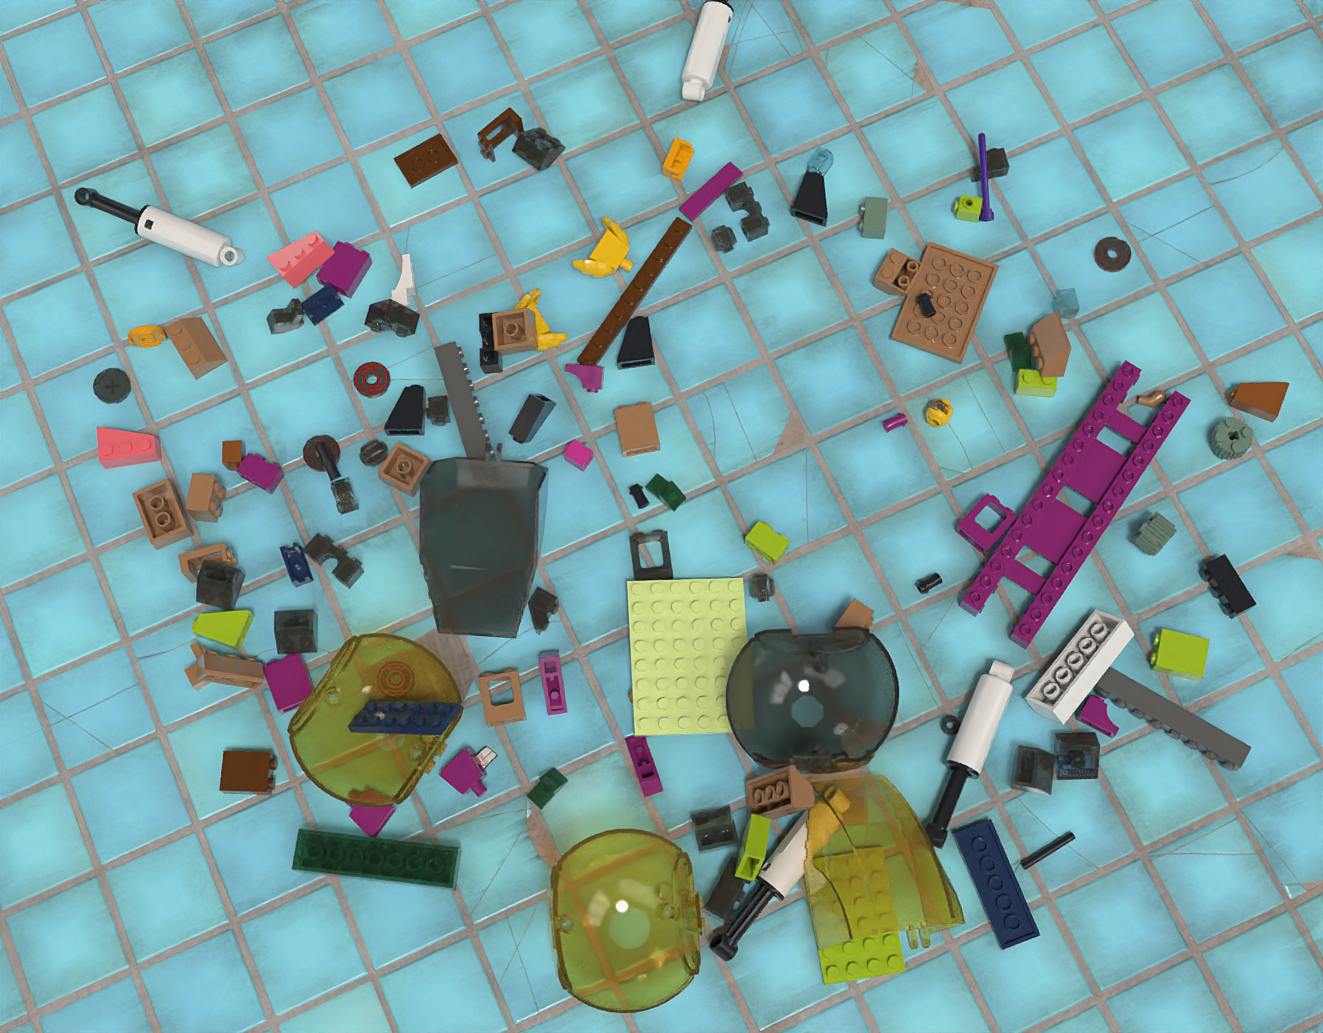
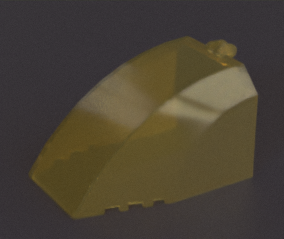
(873, 866)

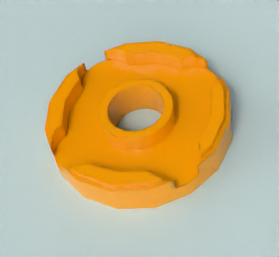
(146, 336)

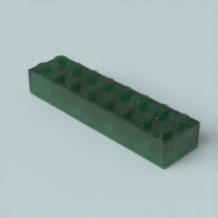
(377, 859)

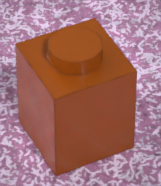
(233, 454)

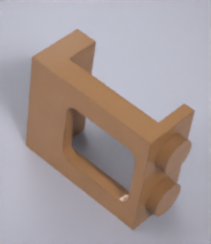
(191, 562)
(503, 713)

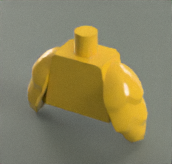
(609, 253)
(545, 337)

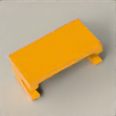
(678, 159)

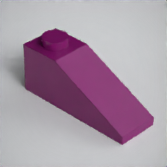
(553, 682)
(644, 765)

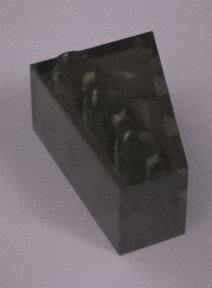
(726, 894)

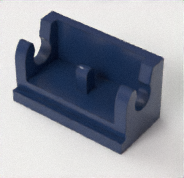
(322, 304)
(296, 565)

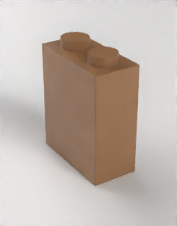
(637, 429)

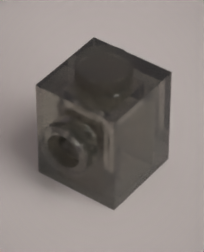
(438, 410)

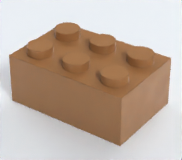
(162, 514)

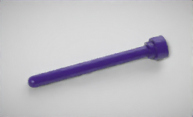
(986, 213)

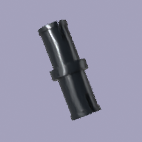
(327, 461)

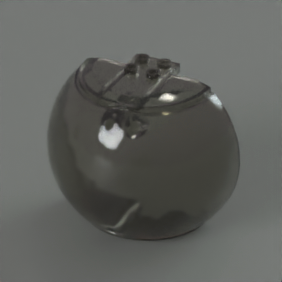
(813, 699)

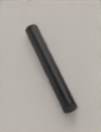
(1047, 851)

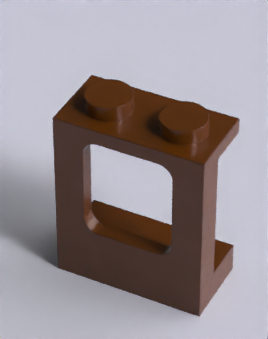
(510, 123)

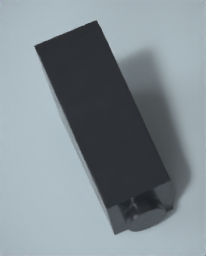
(811, 200)
(636, 345)
(408, 414)
(531, 417)

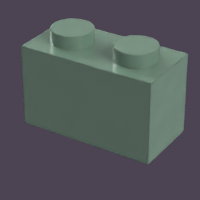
(874, 218)

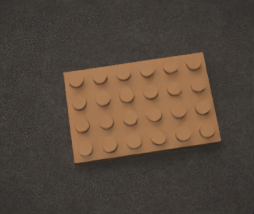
(958, 295)

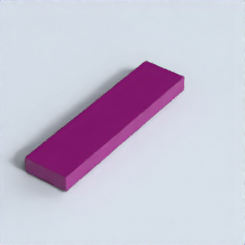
(710, 191)

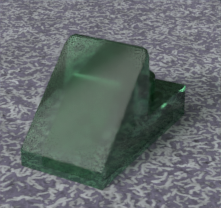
(1018, 351)
(666, 492)
(547, 788)

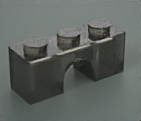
(741, 198)
(322, 549)

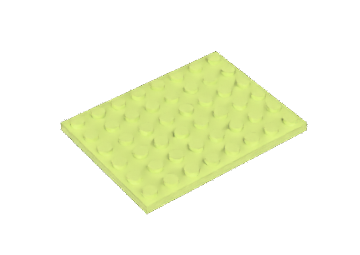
(683, 653)

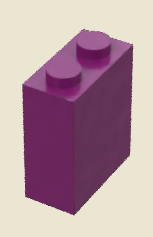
(345, 269)
(288, 682)

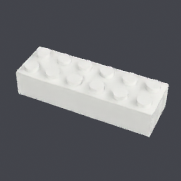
(1079, 666)

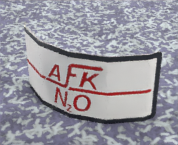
(486, 756)

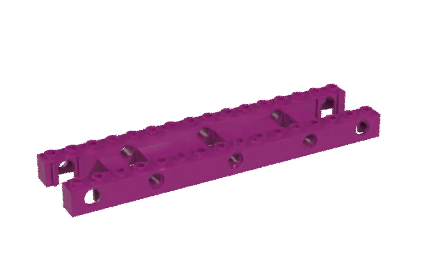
(1057, 529)

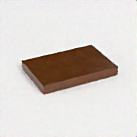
(425, 160)

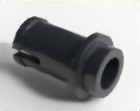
(926, 304)
(639, 496)
(929, 583)

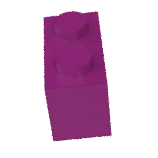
(260, 473)

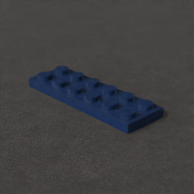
(405, 717)
(996, 884)

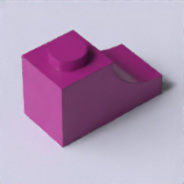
(590, 375)
(1095, 716)

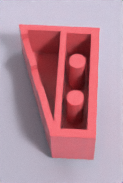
(301, 258)
(126, 448)

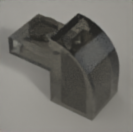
(287, 318)
(344, 496)

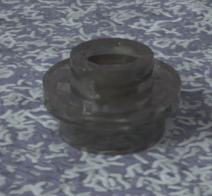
(950, 719)

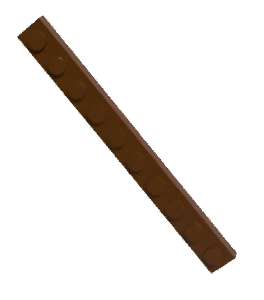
(635, 293)

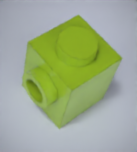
(968, 208)

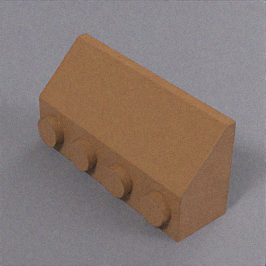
(779, 793)

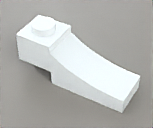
(406, 283)

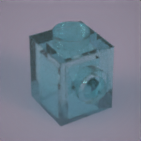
(820, 161)
(1066, 303)

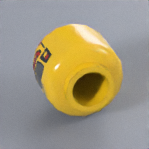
(939, 412)

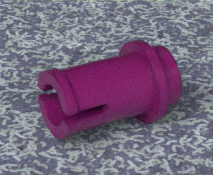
(895, 422)

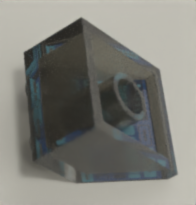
(1076, 755)

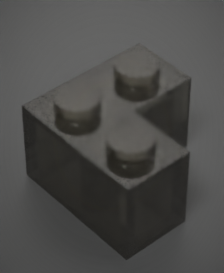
(393, 317)

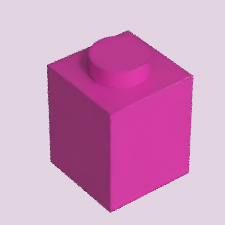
(578, 455)

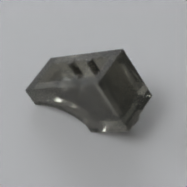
(996, 165)

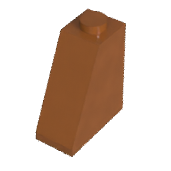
(1259, 399)

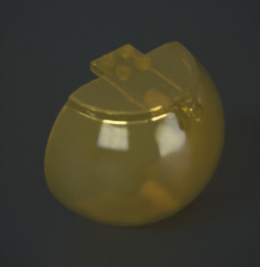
(371, 767)
(617, 939)

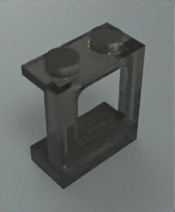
(662, 572)

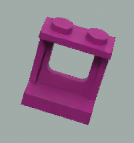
(976, 534)

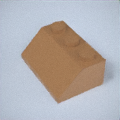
(196, 346)
(1050, 346)
(230, 670)

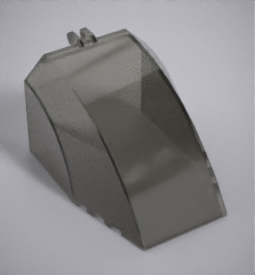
(481, 541)

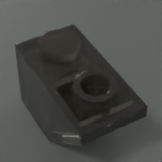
(541, 607)

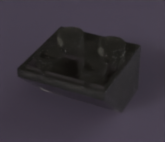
(538, 148)
(219, 585)
(296, 631)
(1032, 770)
(714, 830)

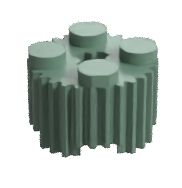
(1238, 433)
(1154, 534)

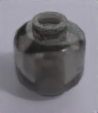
(723, 239)
(373, 453)
(762, 587)

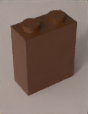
(248, 773)

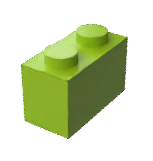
(1032, 384)
(767, 542)

